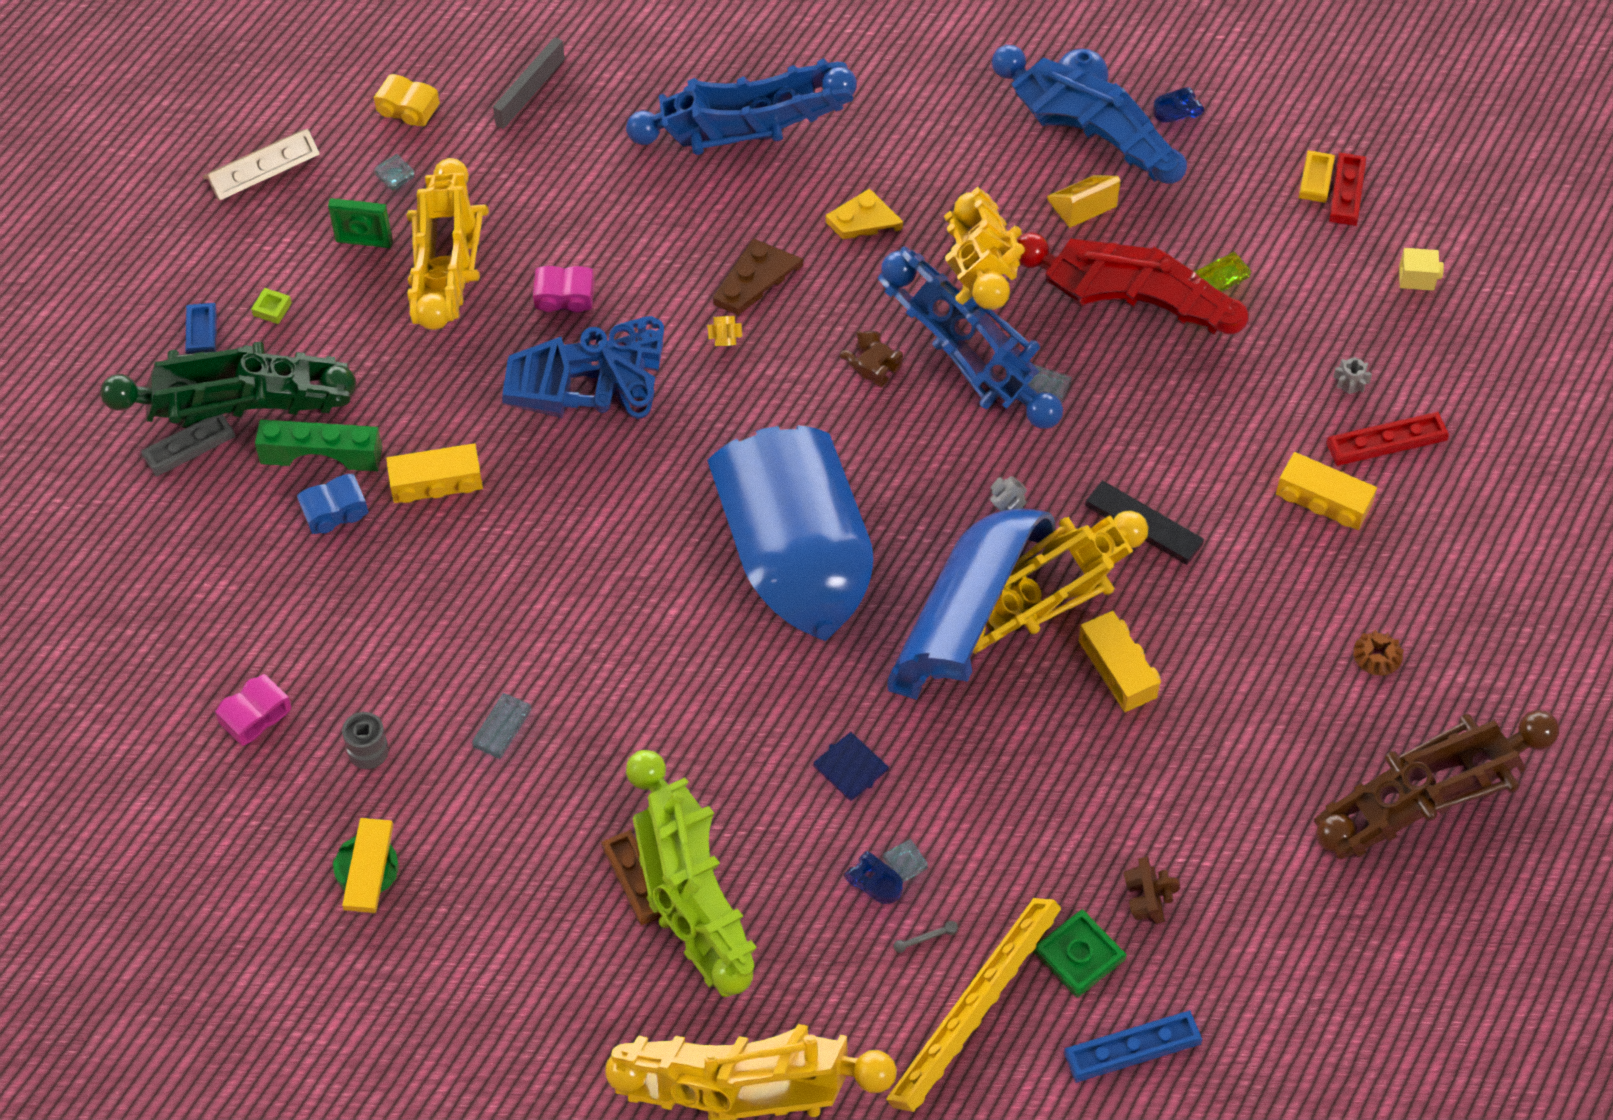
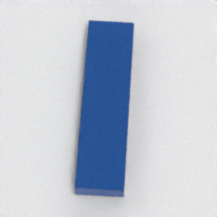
(1132, 1046)

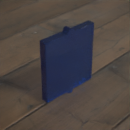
(850, 766)

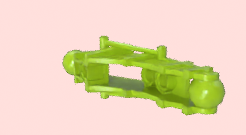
(682, 880)

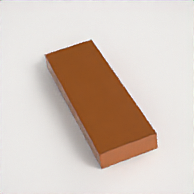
(623, 857)

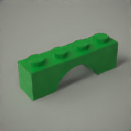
(350, 444)

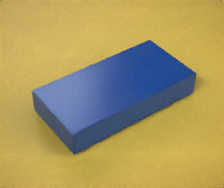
(201, 328)

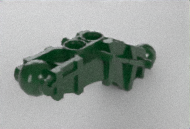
(232, 381)

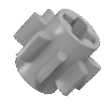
(1352, 375)
(1008, 494)

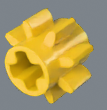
(724, 330)

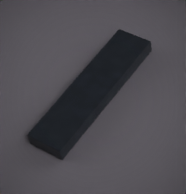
(1162, 531)

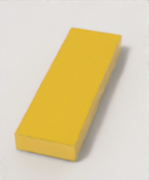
(367, 865)

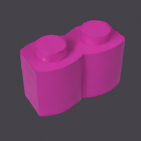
(563, 288)
(253, 709)

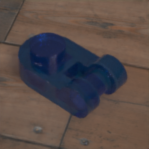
(1169, 107)
(883, 886)

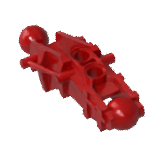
(1132, 273)

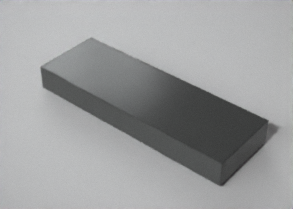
(187, 444)

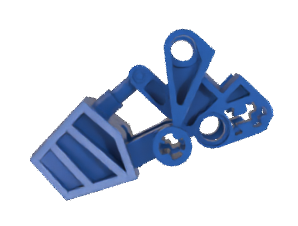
(541, 375)

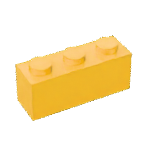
(434, 473)
(1326, 491)
(1119, 661)

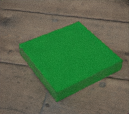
(360, 223)
(1079, 953)

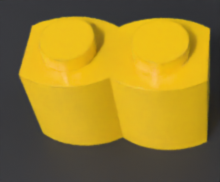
(406, 100)

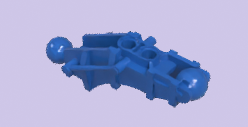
(1098, 107)
(745, 110)
(900, 270)

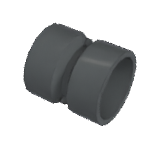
(365, 740)

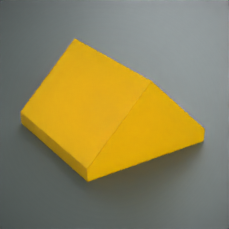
(1086, 198)

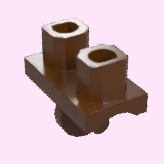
(1145, 878)

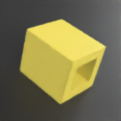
(1420, 269)

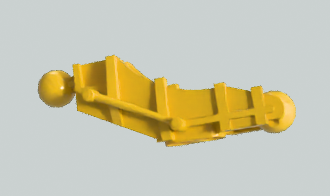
(983, 251)
(441, 280)
(1095, 553)
(745, 1078)

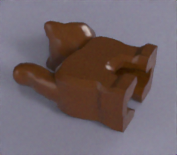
(875, 359)

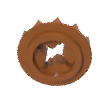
(1377, 663)

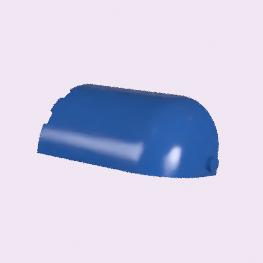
(795, 525)
(965, 598)

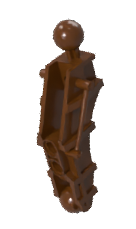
(1338, 832)

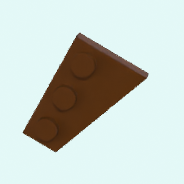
(754, 274)

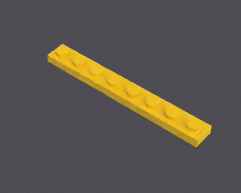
(973, 1005)

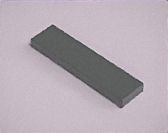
(528, 82)

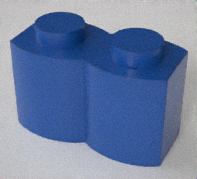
(333, 504)

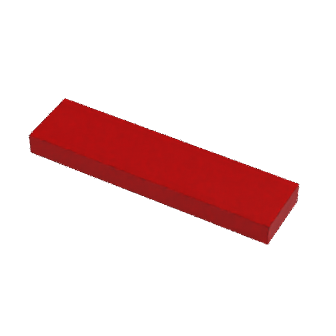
(1387, 438)

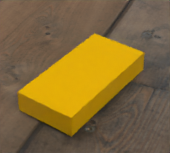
(1316, 176)

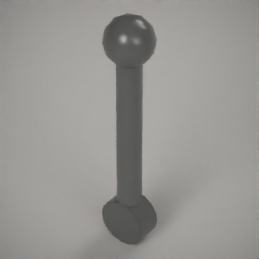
(950, 928)

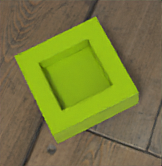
(271, 306)

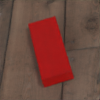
(1347, 189)

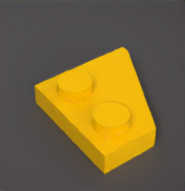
(862, 216)

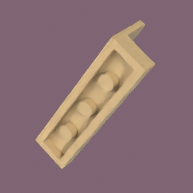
(262, 164)

